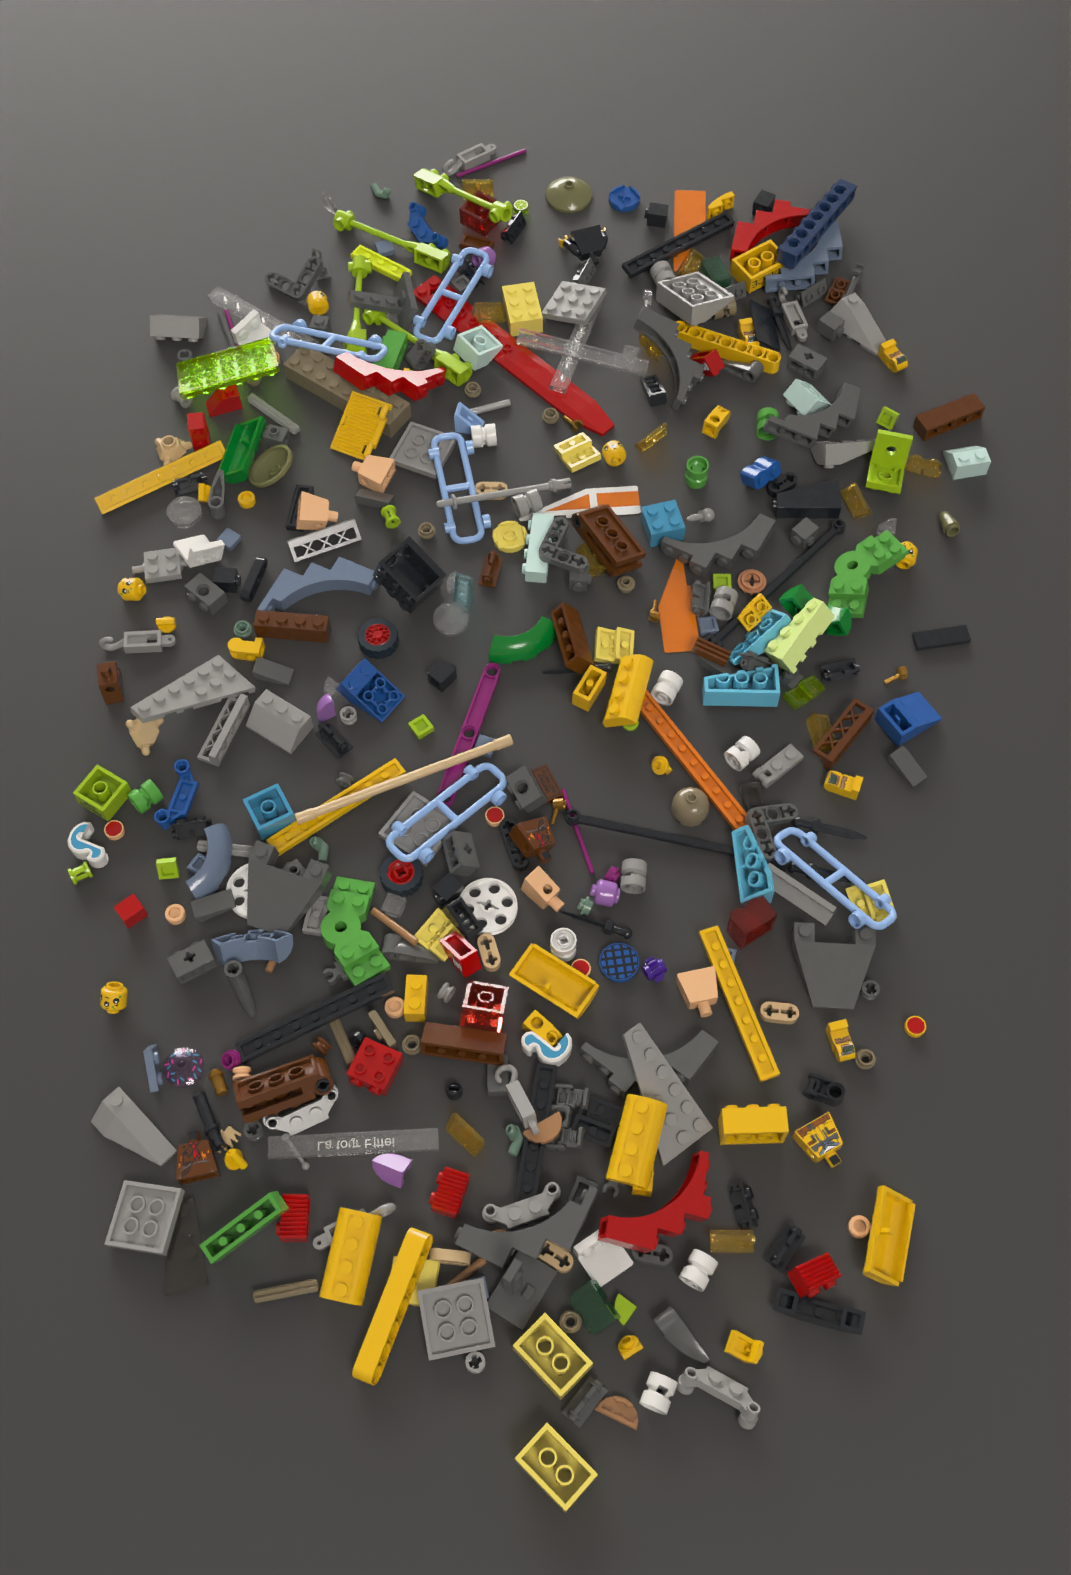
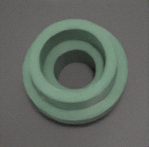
(240, 625)
(585, 905)

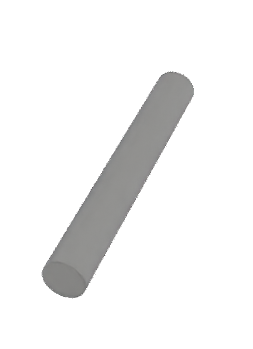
(489, 407)

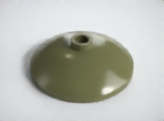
(568, 194)
(271, 466)

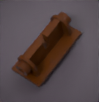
(490, 570)

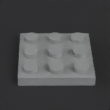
(574, 303)
(413, 450)
(421, 830)
(144, 1217)
(456, 1318)

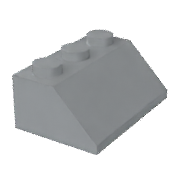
(177, 327)
(279, 721)

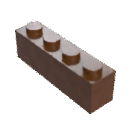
(948, 416)
(292, 626)
(571, 638)
(463, 1043)

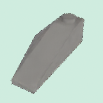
(859, 323)
(837, 453)
(127, 1125)

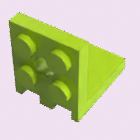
(887, 467)

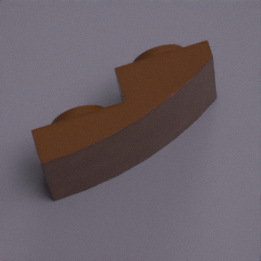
(837, 290)

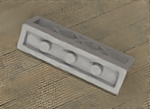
(324, 532)
(226, 733)
(802, 896)

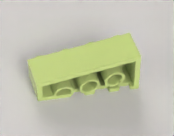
(799, 635)

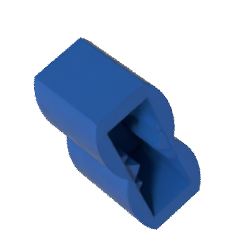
(761, 472)

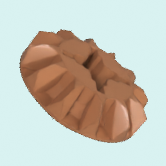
(758, 579)

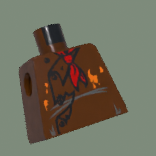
(110, 676)
(534, 838)
(196, 1160)

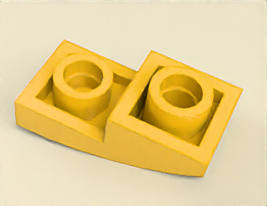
(720, 204)
(753, 612)

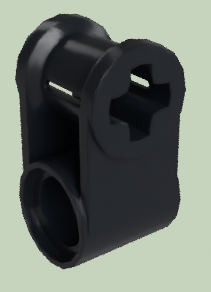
(822, 1090)

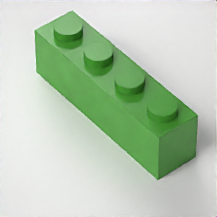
(397, 344)
(244, 1227)

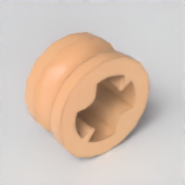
(241, 1072)

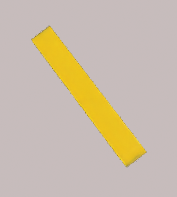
(728, 347)
(392, 1306)

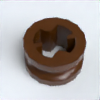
(321, 1046)

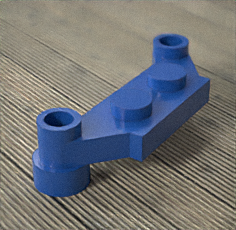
(421, 228)
(181, 799)

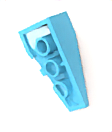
(759, 638)
(752, 869)

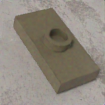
(381, 1030)

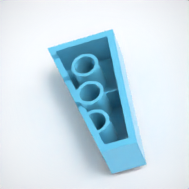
(744, 688)

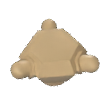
(171, 448)
(144, 733)

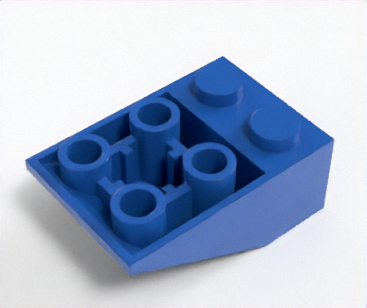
(370, 691)
(906, 717)

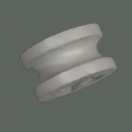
(353, 717)
(446, 992)
(469, 1359)

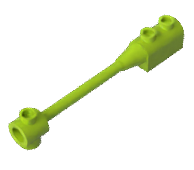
(436, 185)
(424, 254)
(360, 268)
(456, 370)

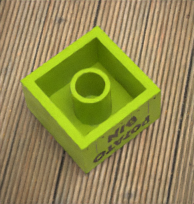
(102, 792)

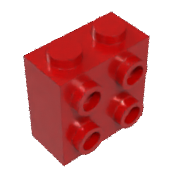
(374, 1067)

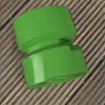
(762, 416)
(696, 472)
(145, 796)

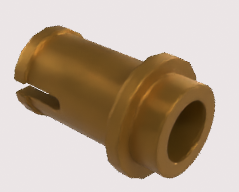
(218, 1082)

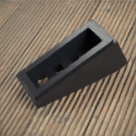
(654, 392)
(463, 909)

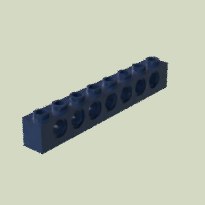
(816, 223)

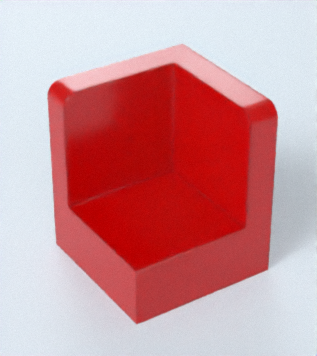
(130, 911)

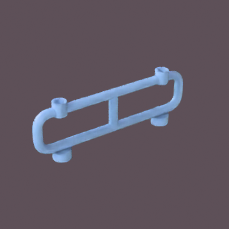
(300, 327)
(447, 330)
(466, 448)
(424, 852)
(858, 917)

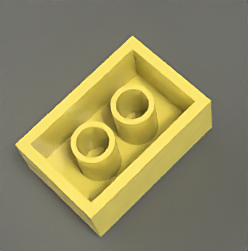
(522, 308)
(552, 1356)
(556, 1467)

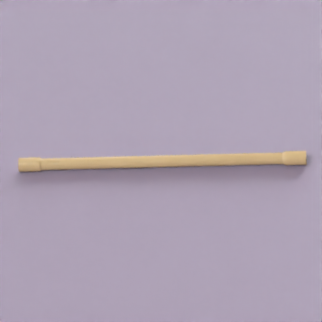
(312, 813)

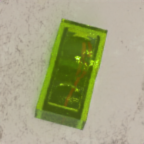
(804, 693)

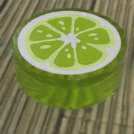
(520, 205)

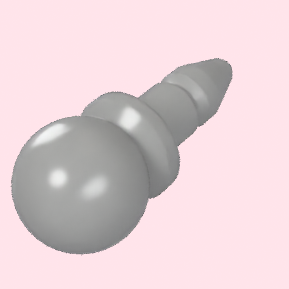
(703, 515)

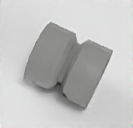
(661, 271)
(525, 503)
(723, 603)
(633, 876)

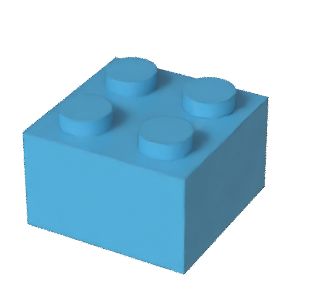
(661, 521)
(269, 811)

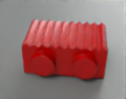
(198, 430)
(450, 1192)
(295, 1221)
(814, 1275)

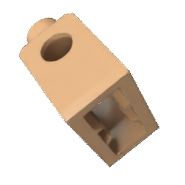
(375, 472)
(313, 512)
(542, 890)
(699, 989)

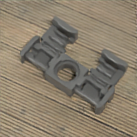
(565, 1099)

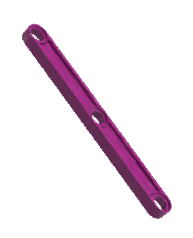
(473, 722)

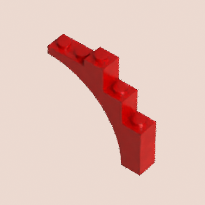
(766, 223)
(389, 381)
(688, 1203)

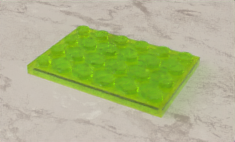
(227, 368)

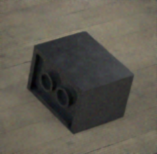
(409, 575)

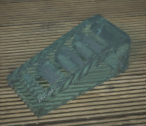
(464, 590)

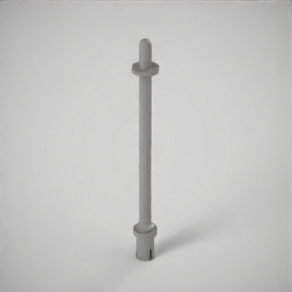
(553, 485)

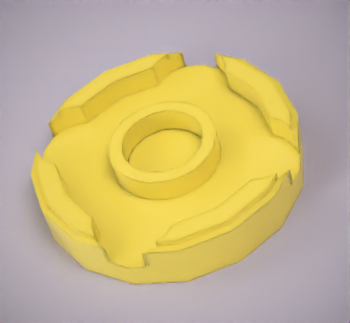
(509, 536)

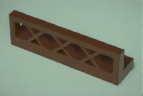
(849, 737)

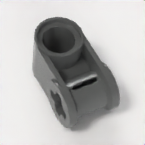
(419, 355)

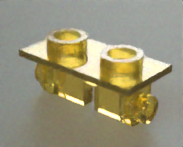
(650, 346)
(931, 466)
(732, 1241)

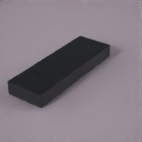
(292, 517)
(941, 637)

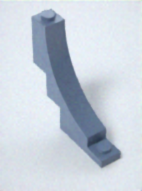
(815, 263)
(293, 587)

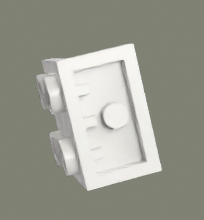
(250, 329)
(199, 550)
(601, 1259)

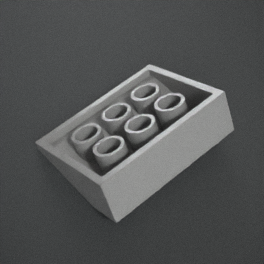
(692, 297)

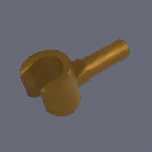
(573, 423)
(654, 615)
(902, 674)
(558, 804)

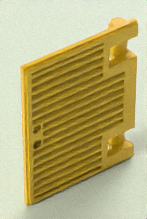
(361, 426)

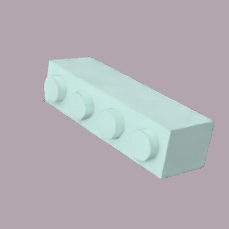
(534, 568)

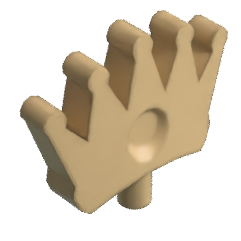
(228, 1135)

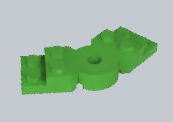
(854, 568)
(352, 948)

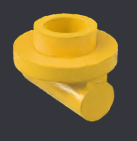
(203, 492)
(166, 624)
(660, 765)
(234, 1159)
(629, 1346)

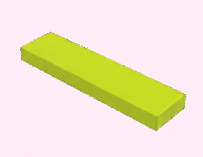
(381, 264)

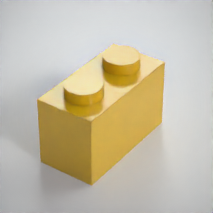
(589, 688)
(416, 998)

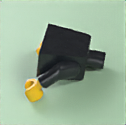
(586, 243)

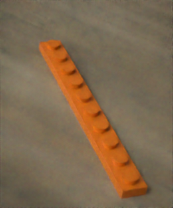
(693, 762)

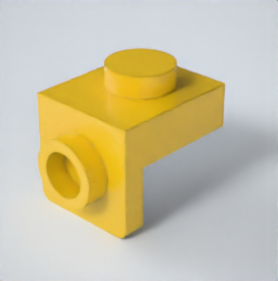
(744, 1347)

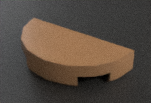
(548, 1129)
(619, 1410)

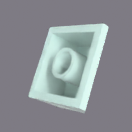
(477, 346)
(805, 398)
(967, 461)

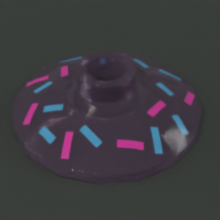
(189, 1073)

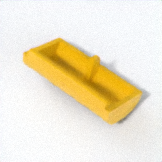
(628, 691)
(555, 980)
(637, 1141)
(889, 1237)
(351, 1256)

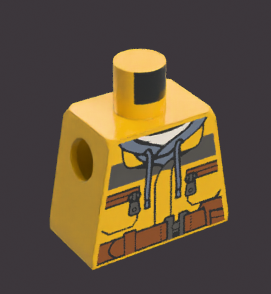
(820, 1140)

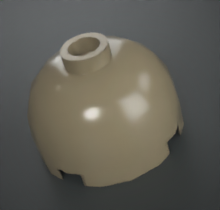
(690, 806)

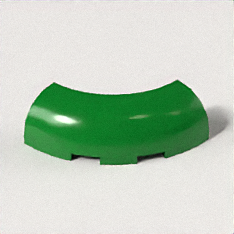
(796, 599)
(523, 646)

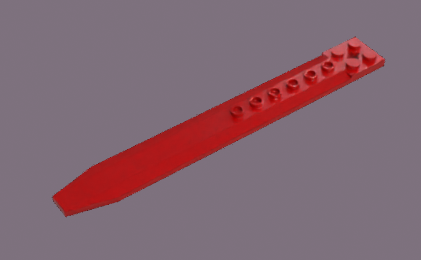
(521, 362)

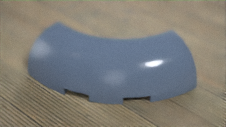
(216, 863)
(253, 946)

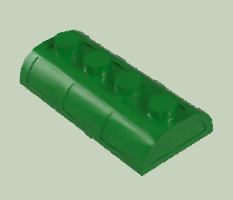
(242, 450)

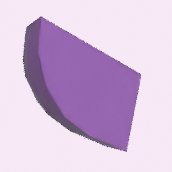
(325, 708)
(391, 1168)

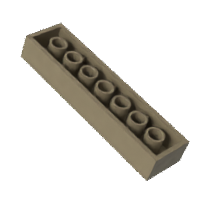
(315, 373)

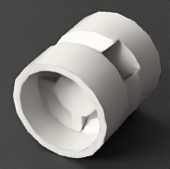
(484, 435)
(667, 687)
(743, 752)
(563, 944)
(697, 1271)
(655, 1401)

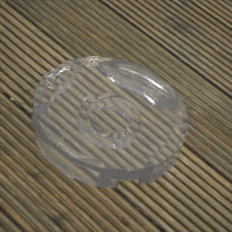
(184, 511)
(451, 619)

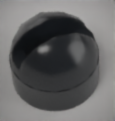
(356, 1038)
(452, 1094)

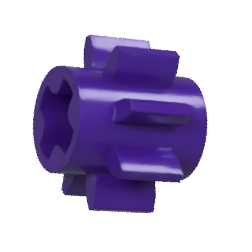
(654, 969)

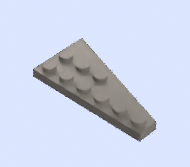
(195, 689)
(658, 1081)

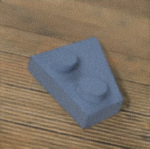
(152, 1063)

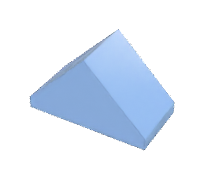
(465, 418)

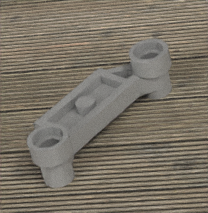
(303, 1116)
(524, 1210)
(723, 1389)

